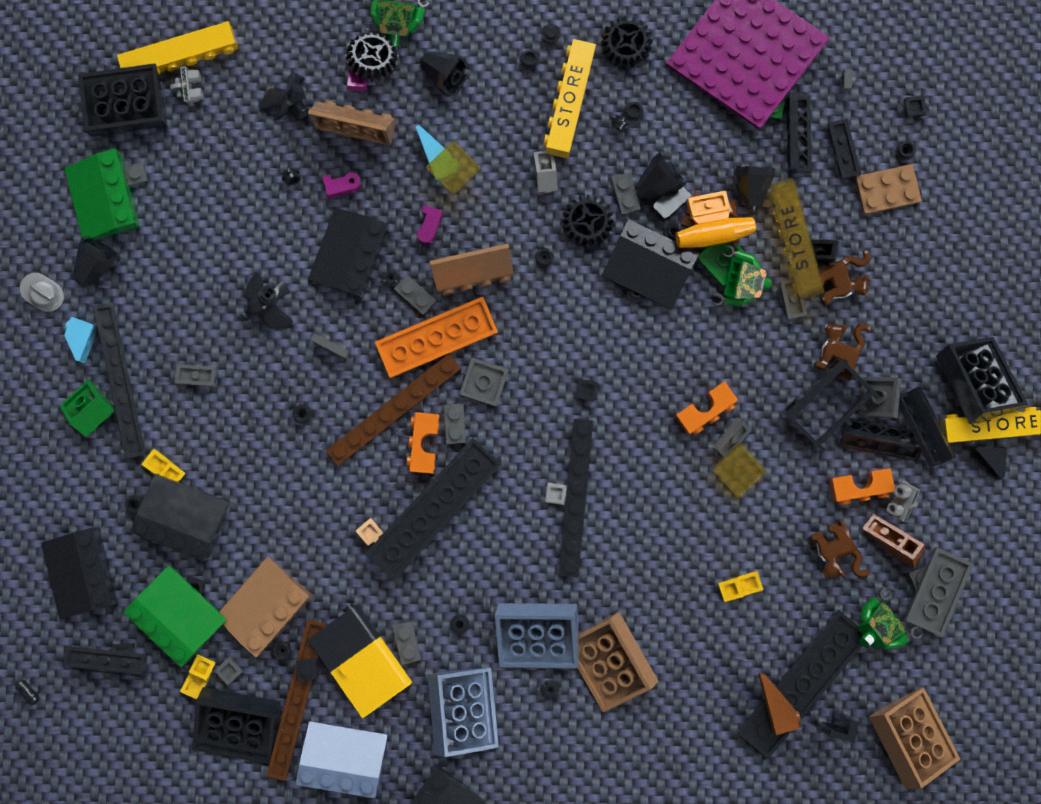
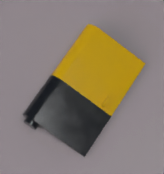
(360, 660)

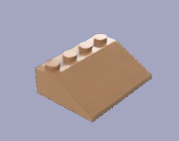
(353, 123)
(472, 269)
(263, 606)
(613, 663)
(915, 739)

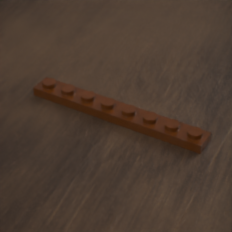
(393, 409)
(293, 709)

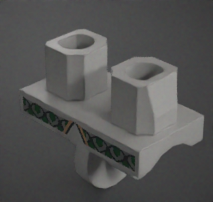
(188, 77)
(904, 501)

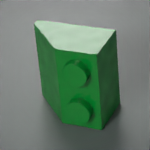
(87, 408)

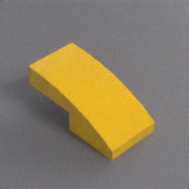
(163, 466)
(740, 586)
(198, 676)

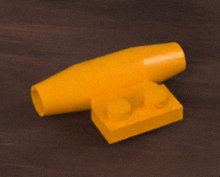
(712, 221)

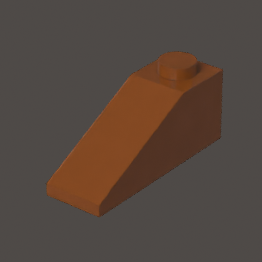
(895, 541)
(780, 711)

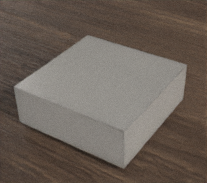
(555, 493)

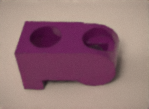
(342, 186)
(427, 233)

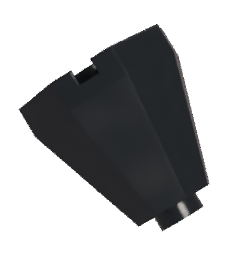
(445, 71)
(659, 179)
(753, 184)
(93, 261)

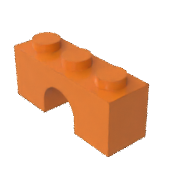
(721, 400)
(423, 425)
(879, 483)

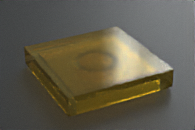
(453, 168)
(739, 470)

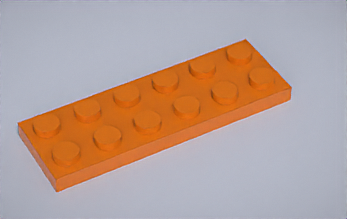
(436, 337)

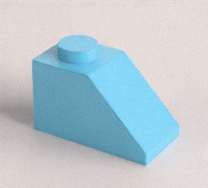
(80, 337)

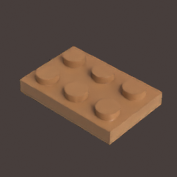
(888, 189)

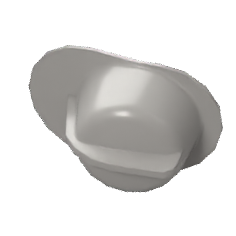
(41, 292)

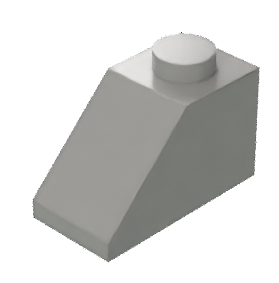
(545, 172)

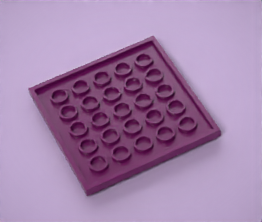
(748, 55)

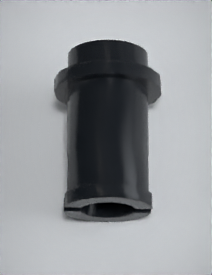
(28, 693)

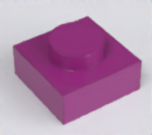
(356, 83)

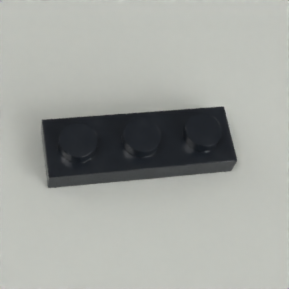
(844, 149)

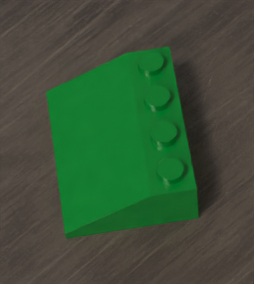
(102, 195)
(175, 616)

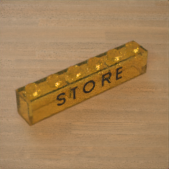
(797, 239)

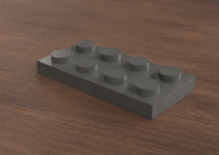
(938, 591)

